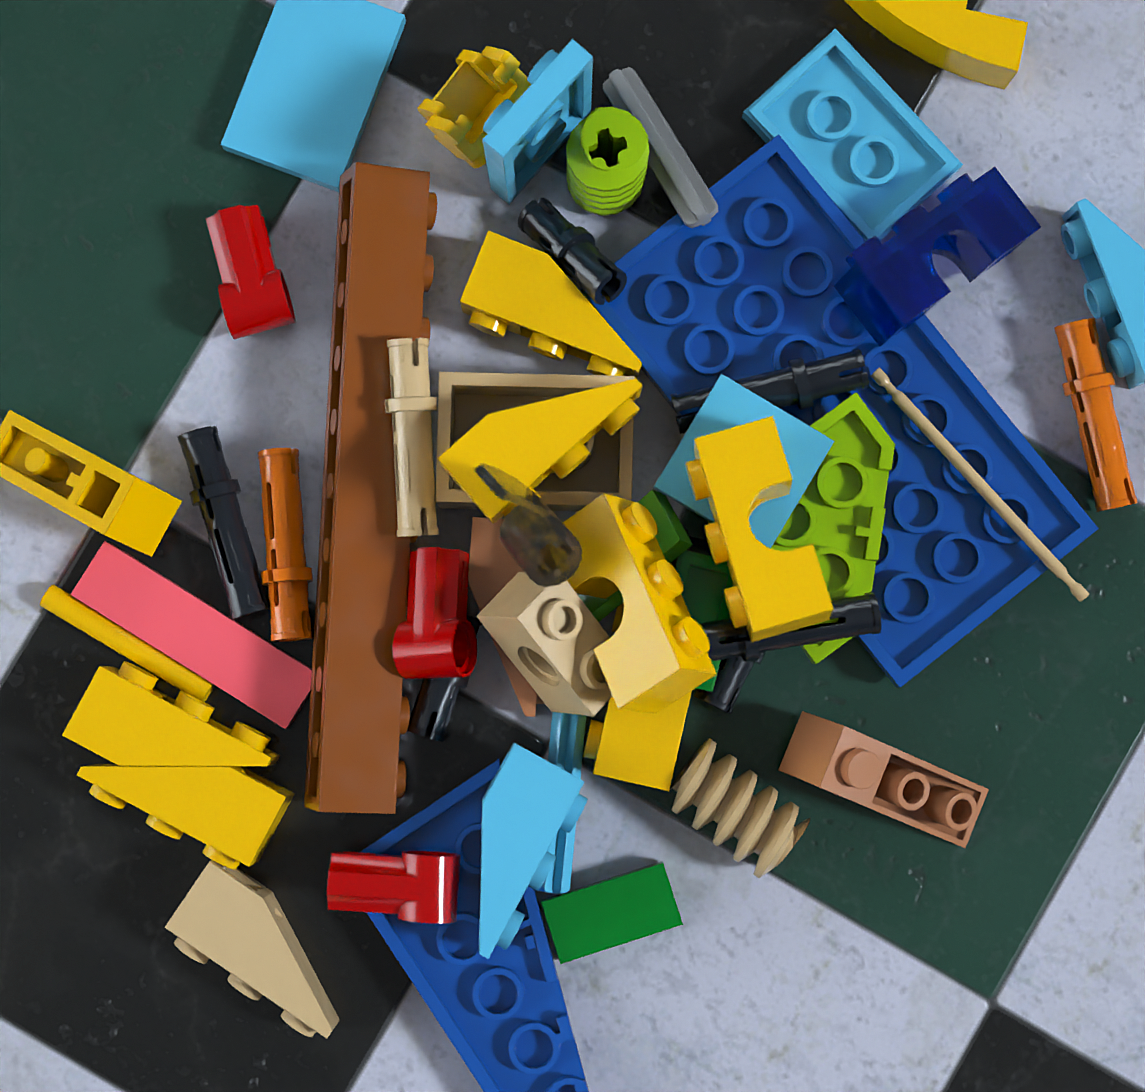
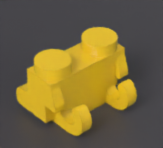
(469, 99)

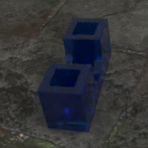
(897, 280)

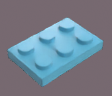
(534, 128)

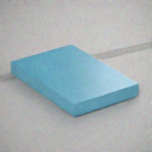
(313, 86)
(854, 136)

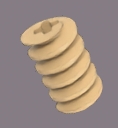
(736, 808)

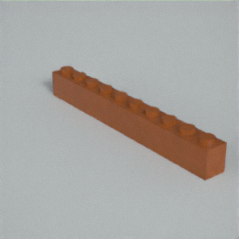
(361, 561)

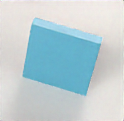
(732, 406)

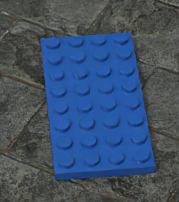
(763, 293)

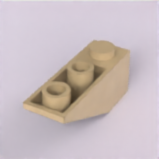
(247, 933)

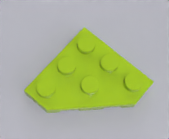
(844, 507)

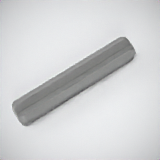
(666, 154)

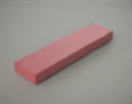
(195, 634)

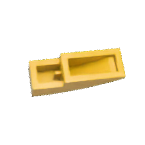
(950, 36)

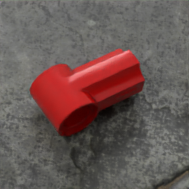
(252, 288)
(437, 635)
(414, 885)

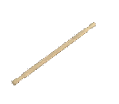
(980, 485)

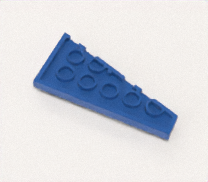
(500, 1010)

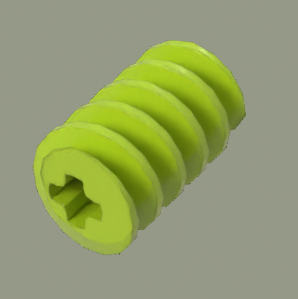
(613, 138)

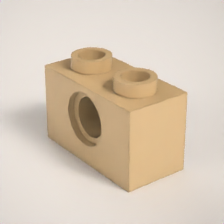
(551, 643)

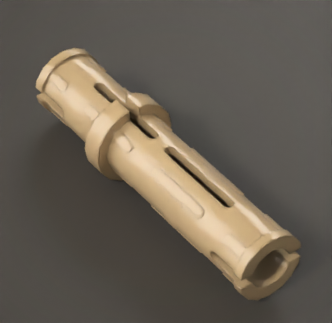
(412, 436)

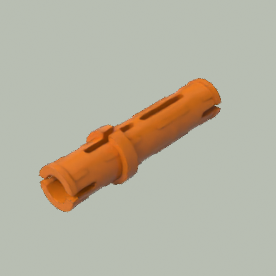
(1095, 413)
(285, 552)

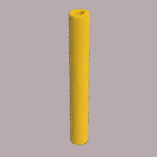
(124, 642)

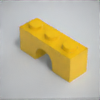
(771, 587)
(658, 645)

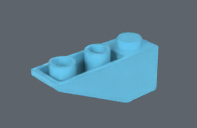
(1114, 284)
(518, 824)

